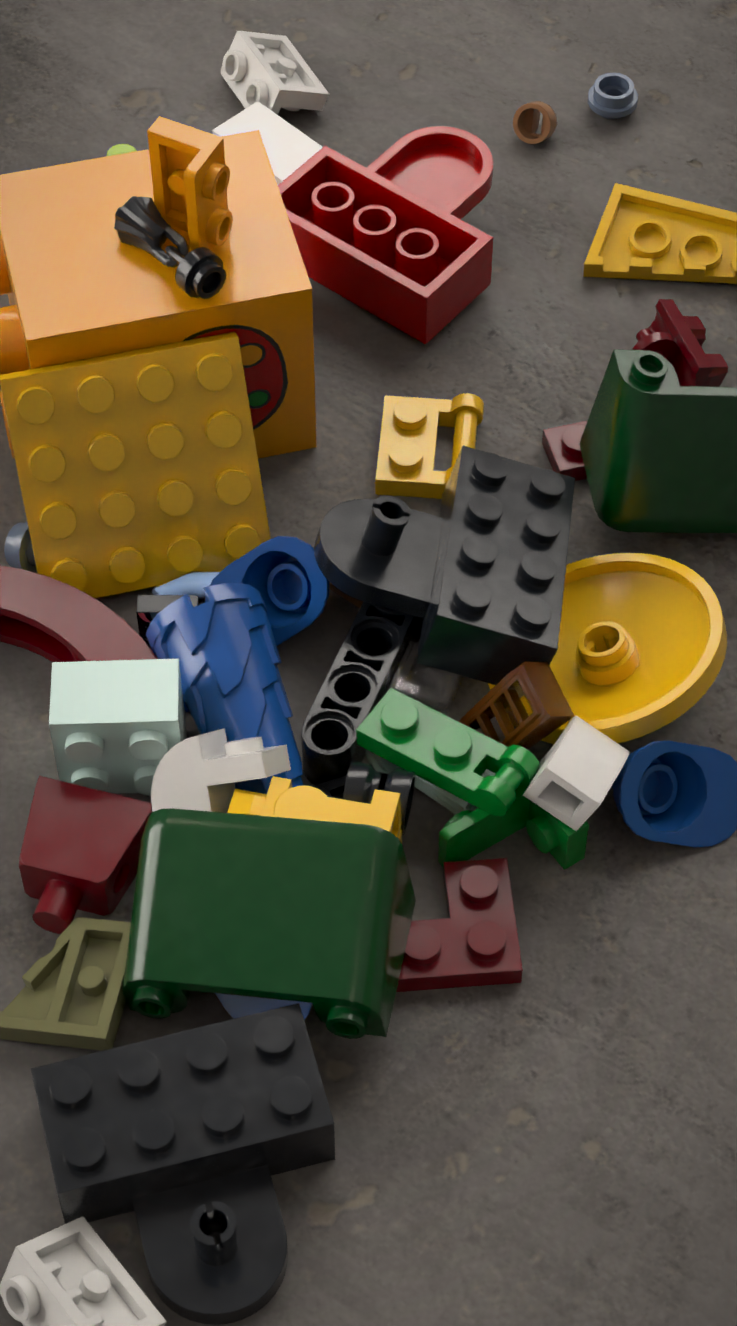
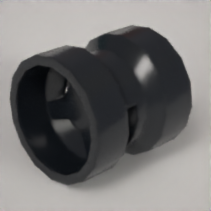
(364, 779)

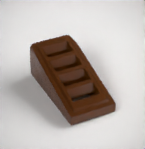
(543, 695)

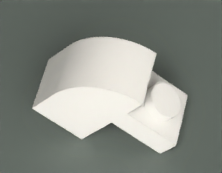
(204, 767)
(576, 773)

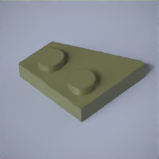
(74, 990)

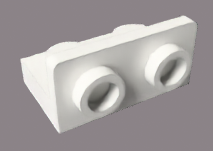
(271, 72)
(73, 1281)

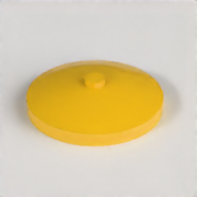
(635, 643)

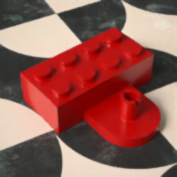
(395, 228)

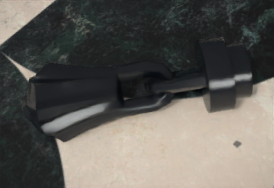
(141, 225)

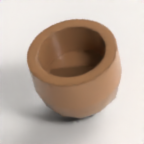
(527, 121)

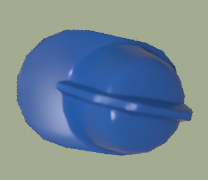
(288, 581)
(678, 793)

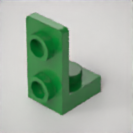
(477, 830)

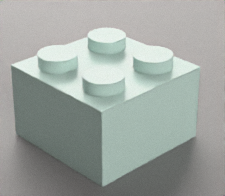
(115, 721)

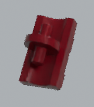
(681, 342)

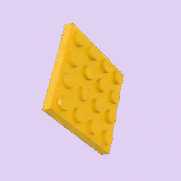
(137, 464)

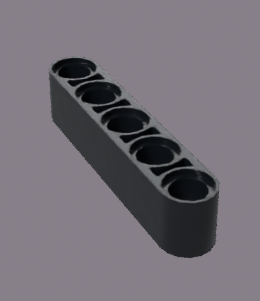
(360, 675)

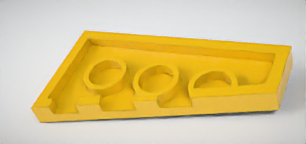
(663, 239)

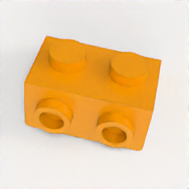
(190, 181)

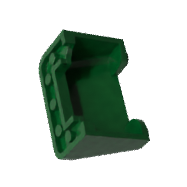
(661, 450)
(269, 915)

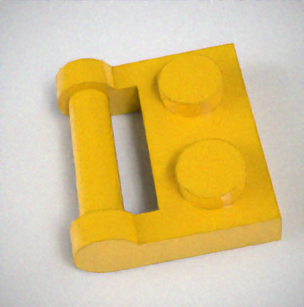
(410, 442)

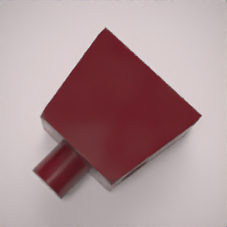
(79, 850)

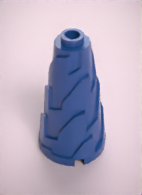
(229, 669)

